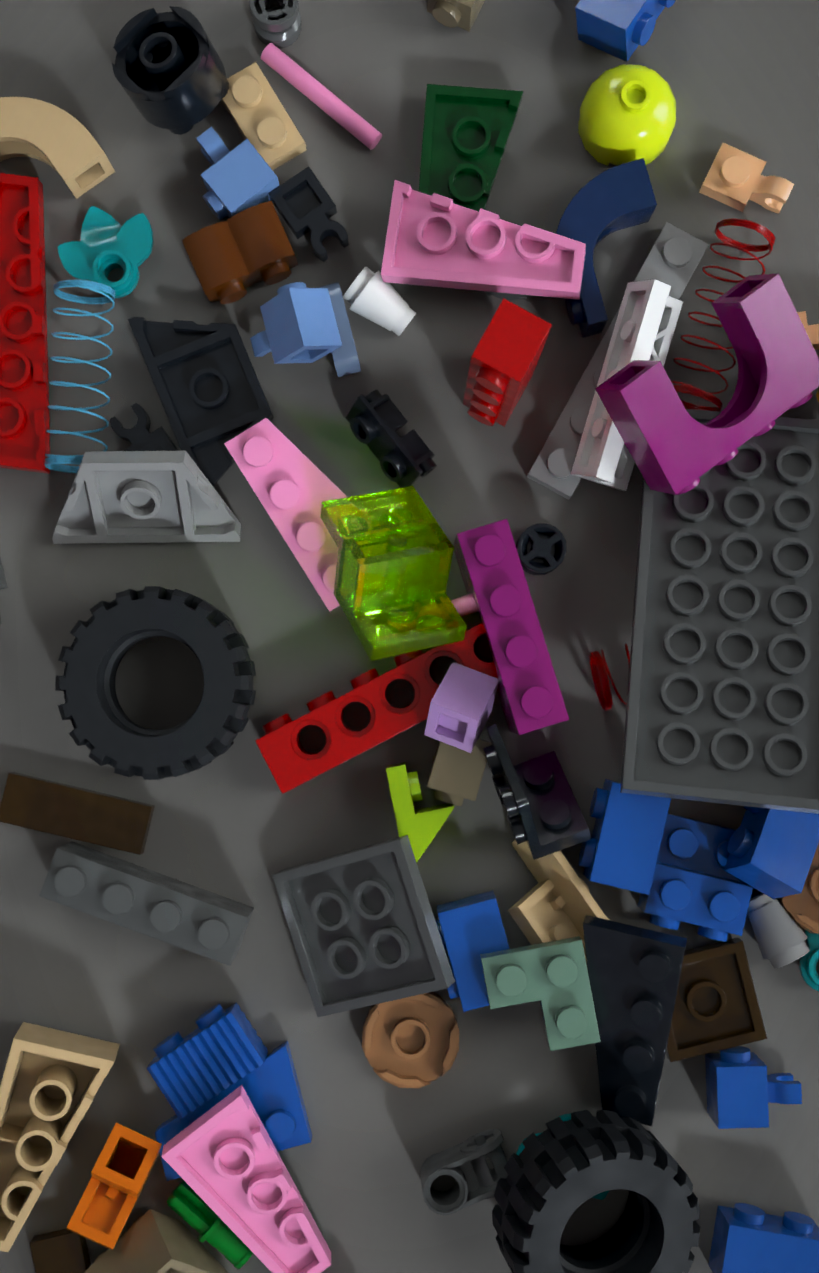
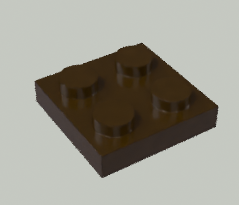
(714, 1002)

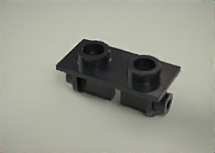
(375, 423)

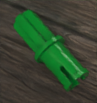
(208, 1225)

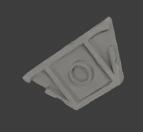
(143, 501)

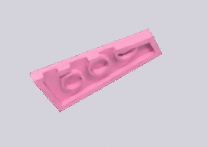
(466, 249)
(292, 496)
(247, 1185)

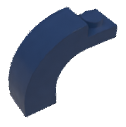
(602, 206)

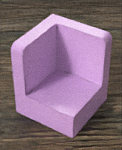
(461, 707)

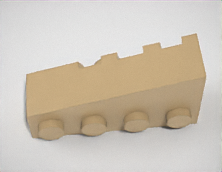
(42, 1101)

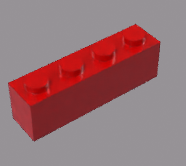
(504, 363)

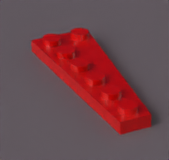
(23, 326)

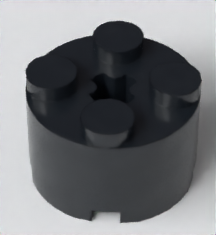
(169, 68)

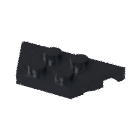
(203, 386)

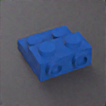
(692, 881)

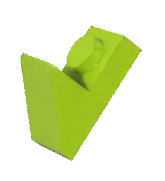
(419, 824)

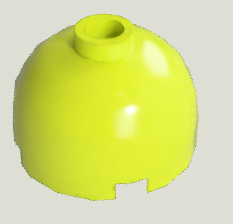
(627, 115)

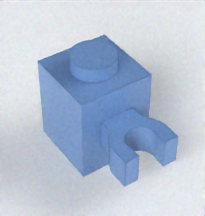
(236, 176)
(297, 325)

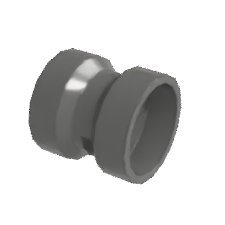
(277, 24)

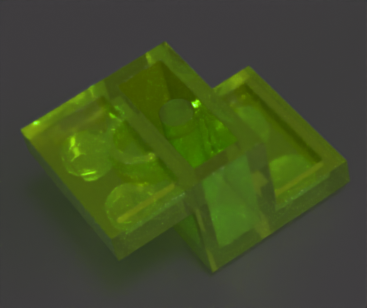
(392, 572)

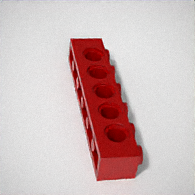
(294, 765)

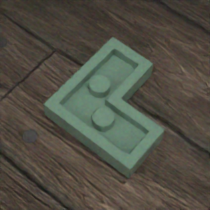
(555, 976)

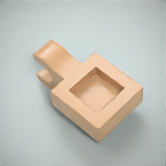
(738, 178)

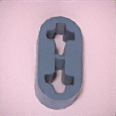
(346, 356)

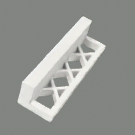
(640, 333)

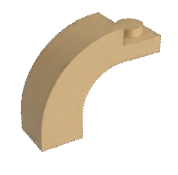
(55, 137)

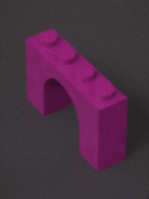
(774, 375)
(521, 657)

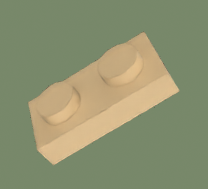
(262, 117)

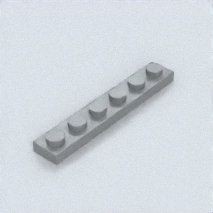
(670, 262)

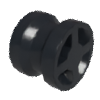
(547, 544)

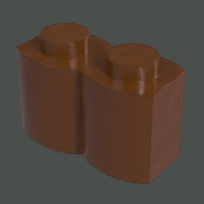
(240, 253)

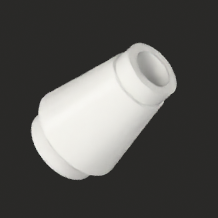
(378, 302)

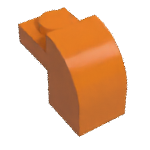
(114, 1186)

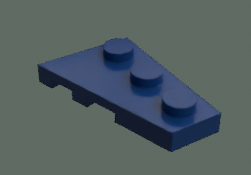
(275, 1096)

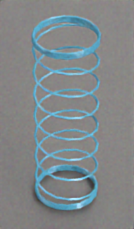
(55, 462)

